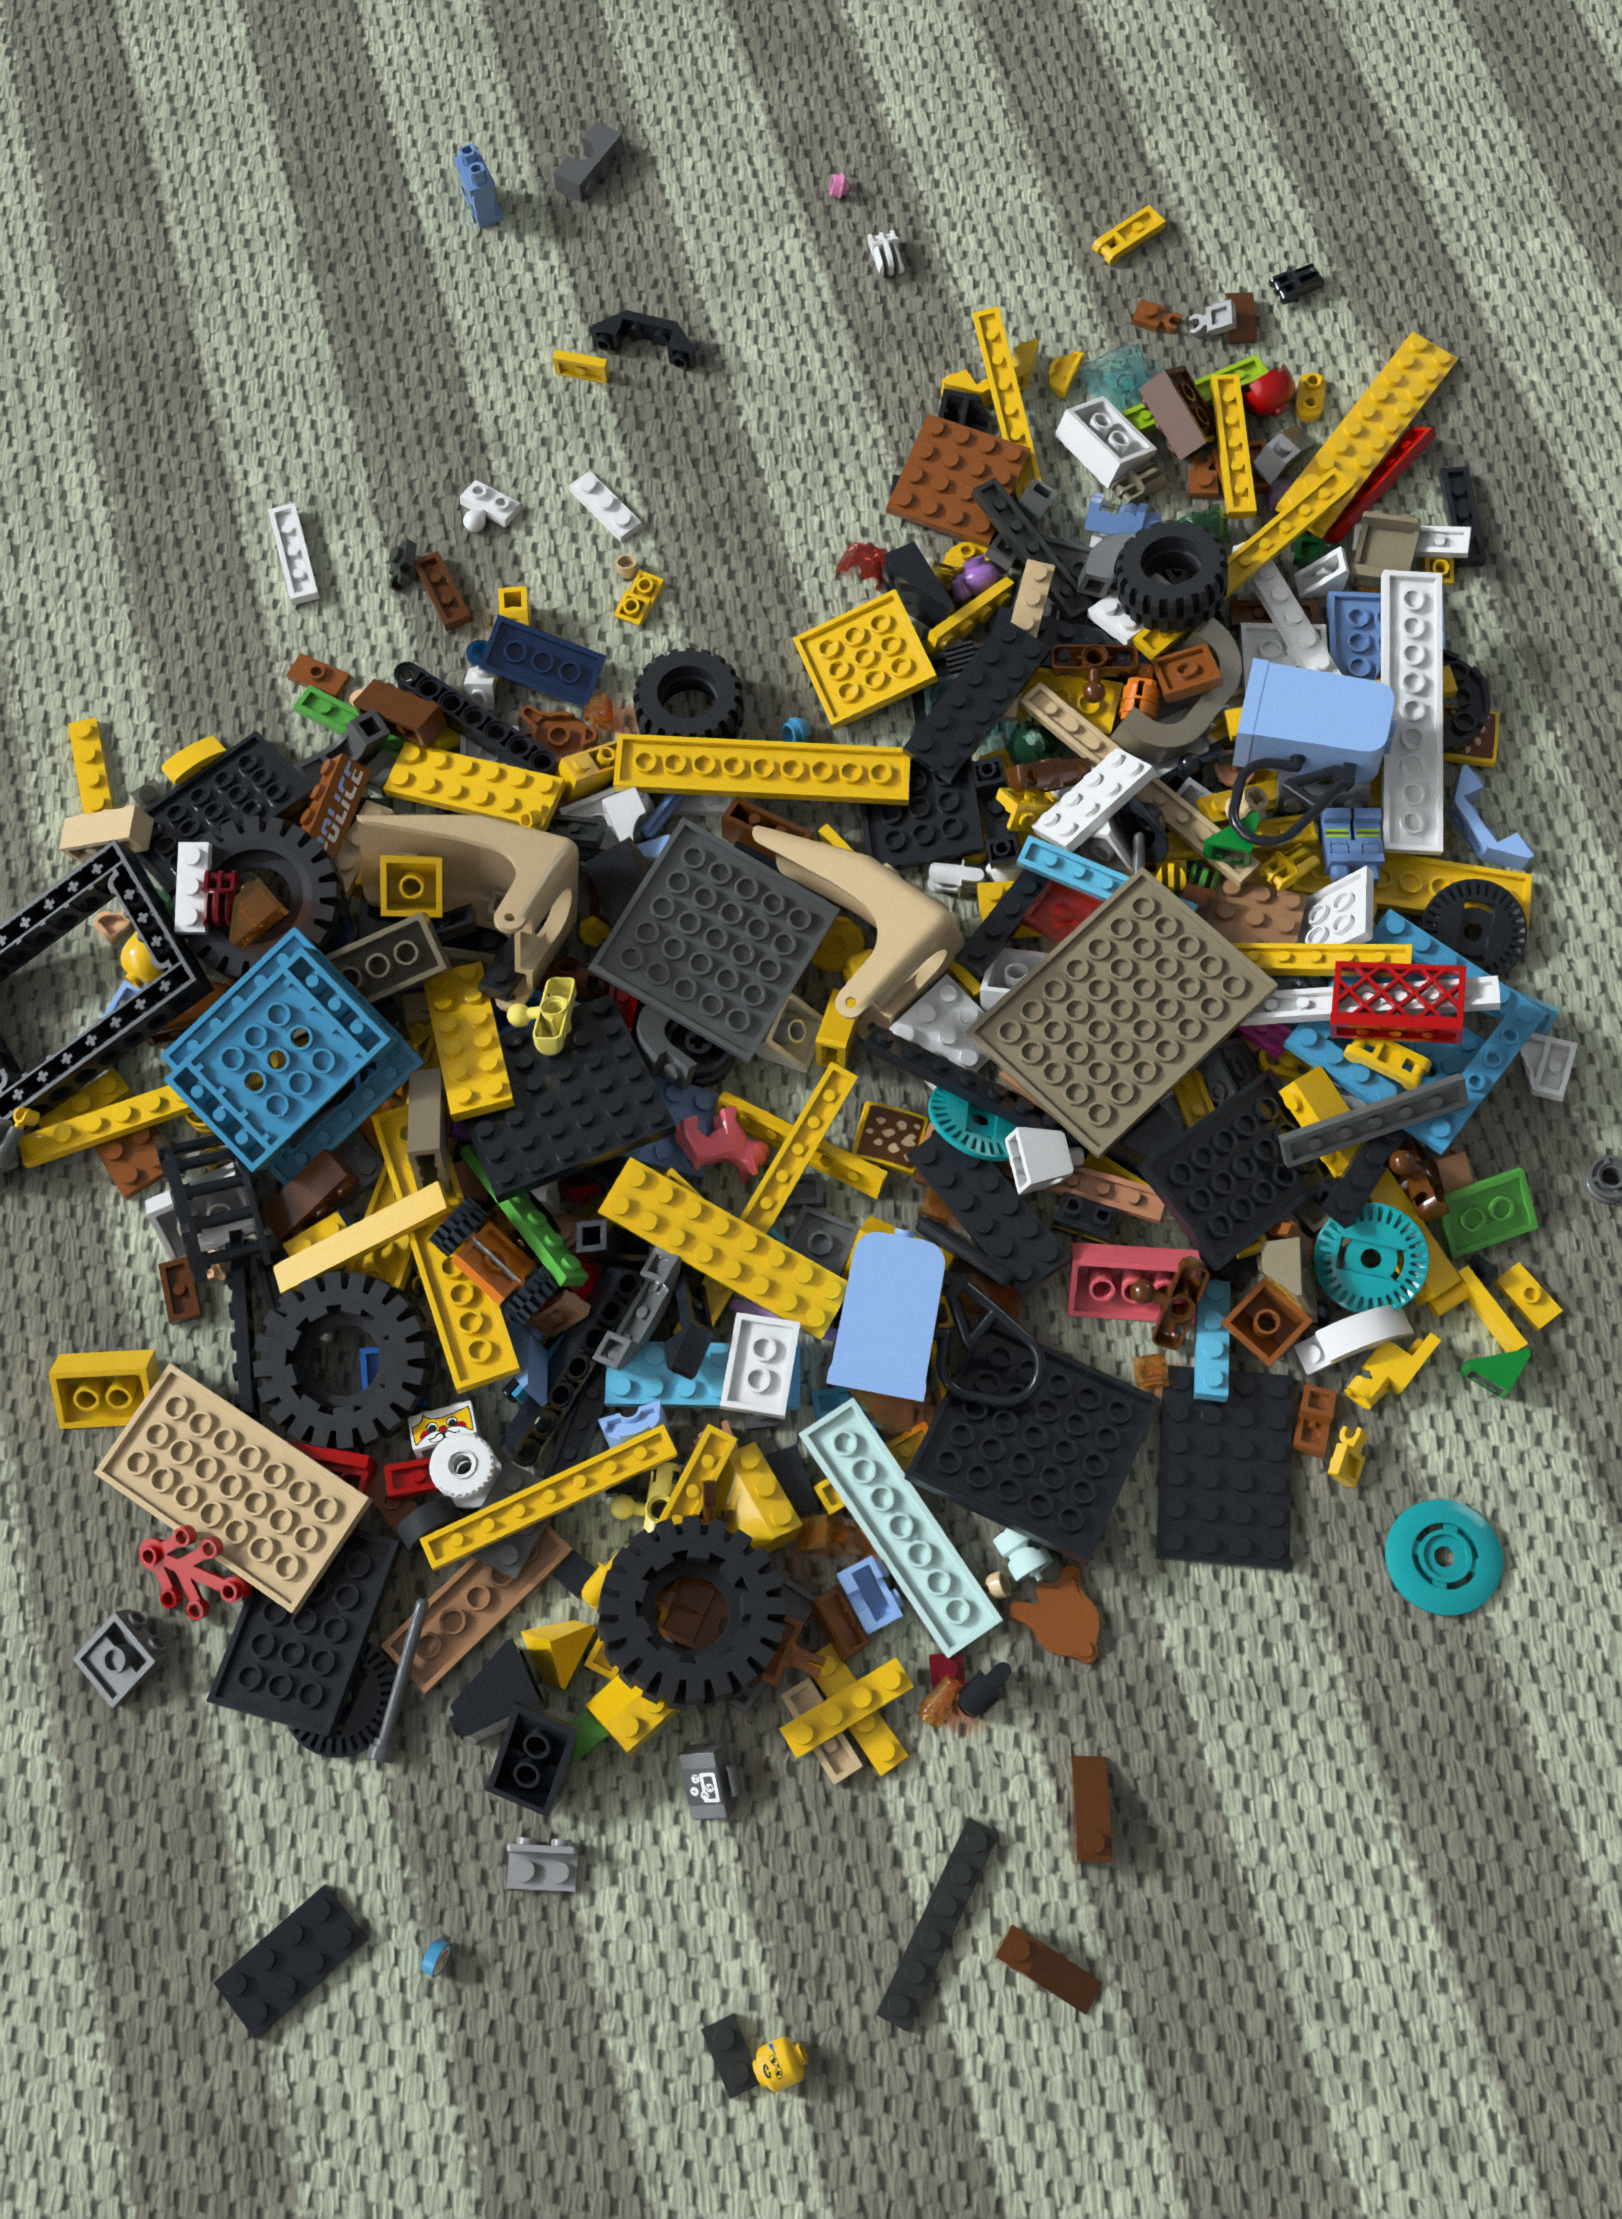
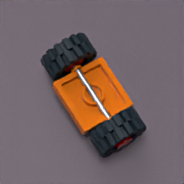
(493, 1261)

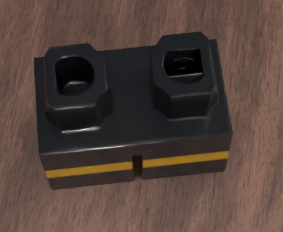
(1085, 1216)

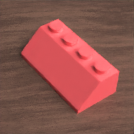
(1104, 1276)

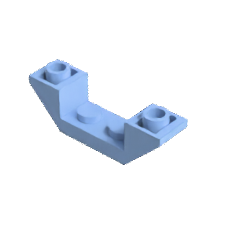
(1509, 852)

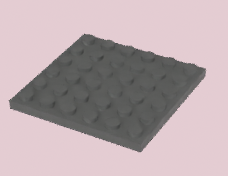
(714, 940)

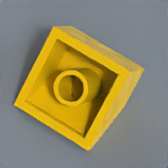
(411, 885)

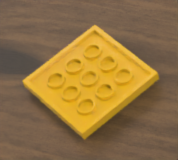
(865, 659)

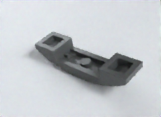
(644, 1313)

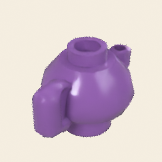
(976, 578)

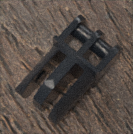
(1296, 283)
(983, 1690)

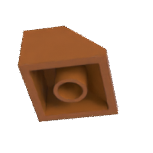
(1267, 1322)

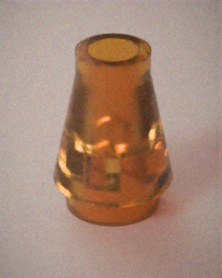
(939, 1703)

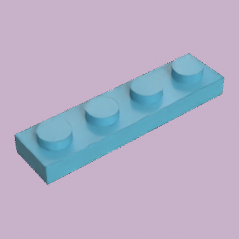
(1212, 1343)

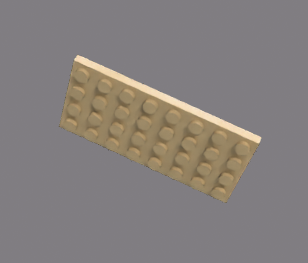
(233, 1479)

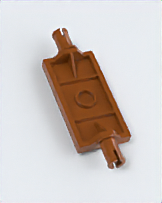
(697, 1616)

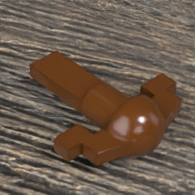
(709, 1504)

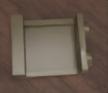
(1384, 544)

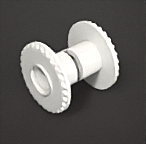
(454, 1457)

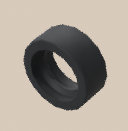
(426, 1520)

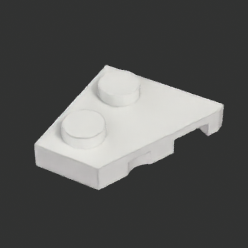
(1548, 1065)

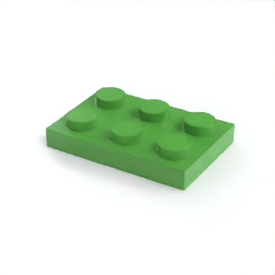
(1487, 1213)

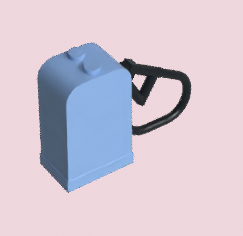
(1313, 728)
(892, 1322)

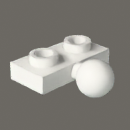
(489, 504)

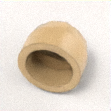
(626, 566)
(998, 1585)

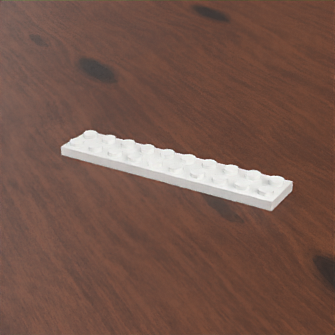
(1415, 674)

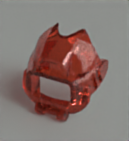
(867, 557)

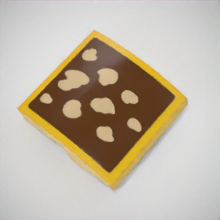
(1481, 750)
(888, 1135)

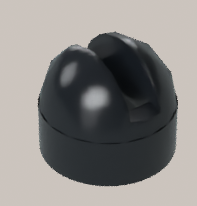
(1324, 1313)

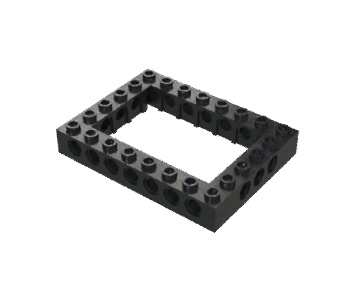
(105, 875)

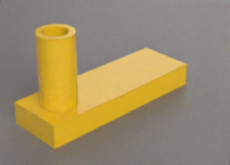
(1484, 1306)

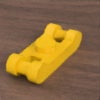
(1388, 1060)

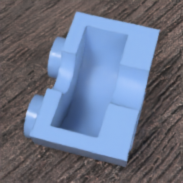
(621, 1429)
(869, 1594)

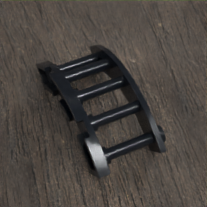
(181, 1194)

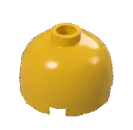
(137, 963)

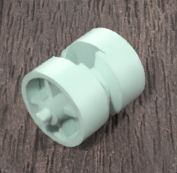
(1025, 1555)

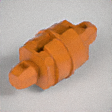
(1149, 701)

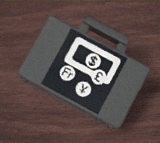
(709, 1781)

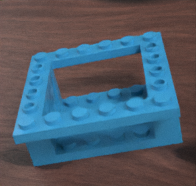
(259, 1015)
(1475, 1059)

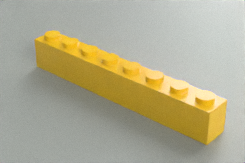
(1317, 1099)

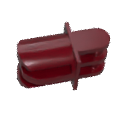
(219, 900)

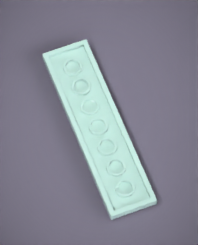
(900, 1528)

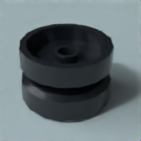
(712, 1061)

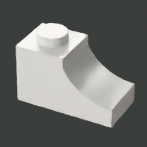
(625, 813)

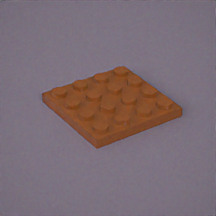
(945, 469)

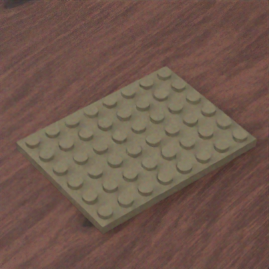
(1121, 1011)

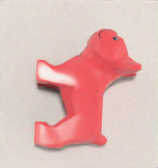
(725, 1144)

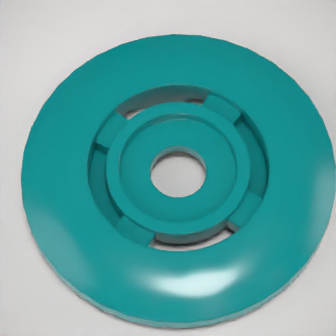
(954, 1123)
(1367, 1288)
(1418, 1574)

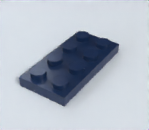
(542, 662)

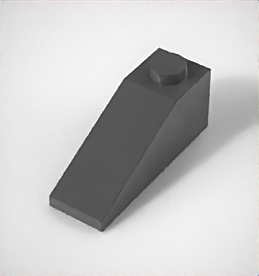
(1282, 453)

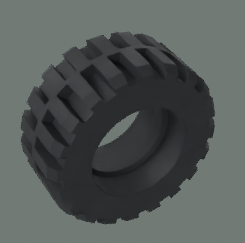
(1165, 548)
(688, 672)

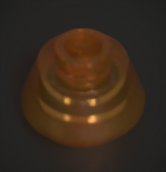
(600, 711)

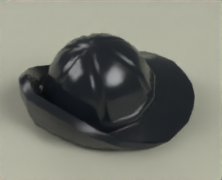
(1149, 820)

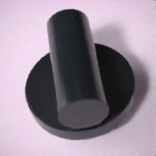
(1484, 1270)

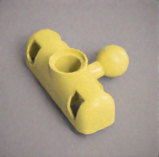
(551, 1017)
(624, 1507)

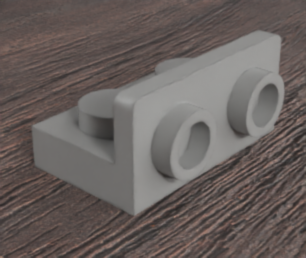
(543, 1865)

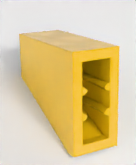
(835, 1035)

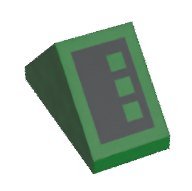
(1228, 846)
(1496, 1372)

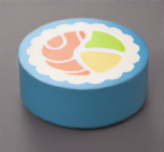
(436, 1957)

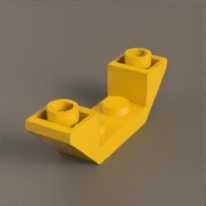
(1023, 360)

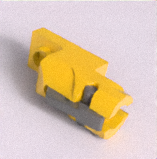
(1387, 1370)

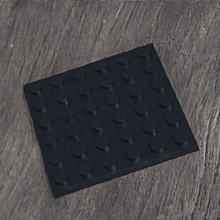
(569, 1105)
(1039, 1465)

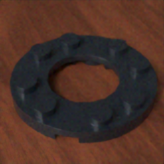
(1473, 703)

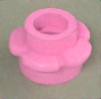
(839, 186)

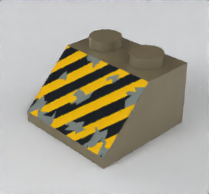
(1291, 1272)

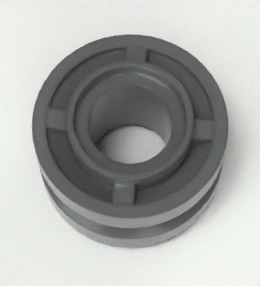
(1595, 1184)

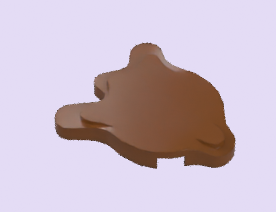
(558, 731)
(1063, 1618)

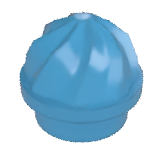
(796, 730)

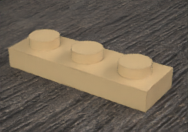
(834, 1755)

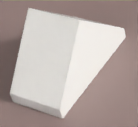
(1323, 575)

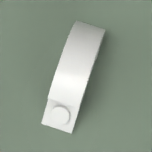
(1353, 1336)

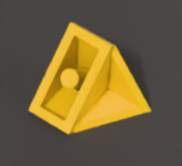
(558, 1649)

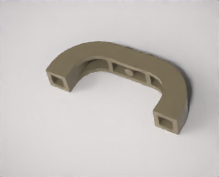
(1160, 741)

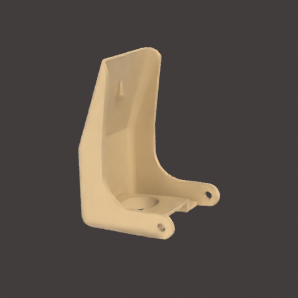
(481, 857)
(914, 932)

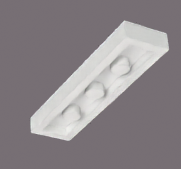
(1435, 541)
(293, 554)

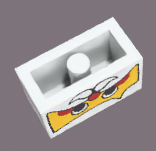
(434, 1426)

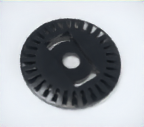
(1502, 929)
(363, 1714)

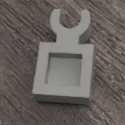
(1218, 319)

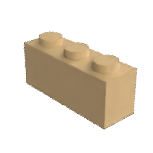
(91, 832)

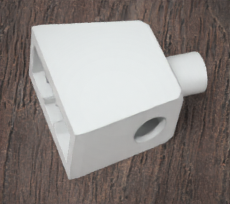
(1040, 1158)

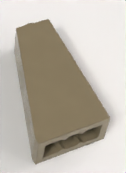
(428, 1129)

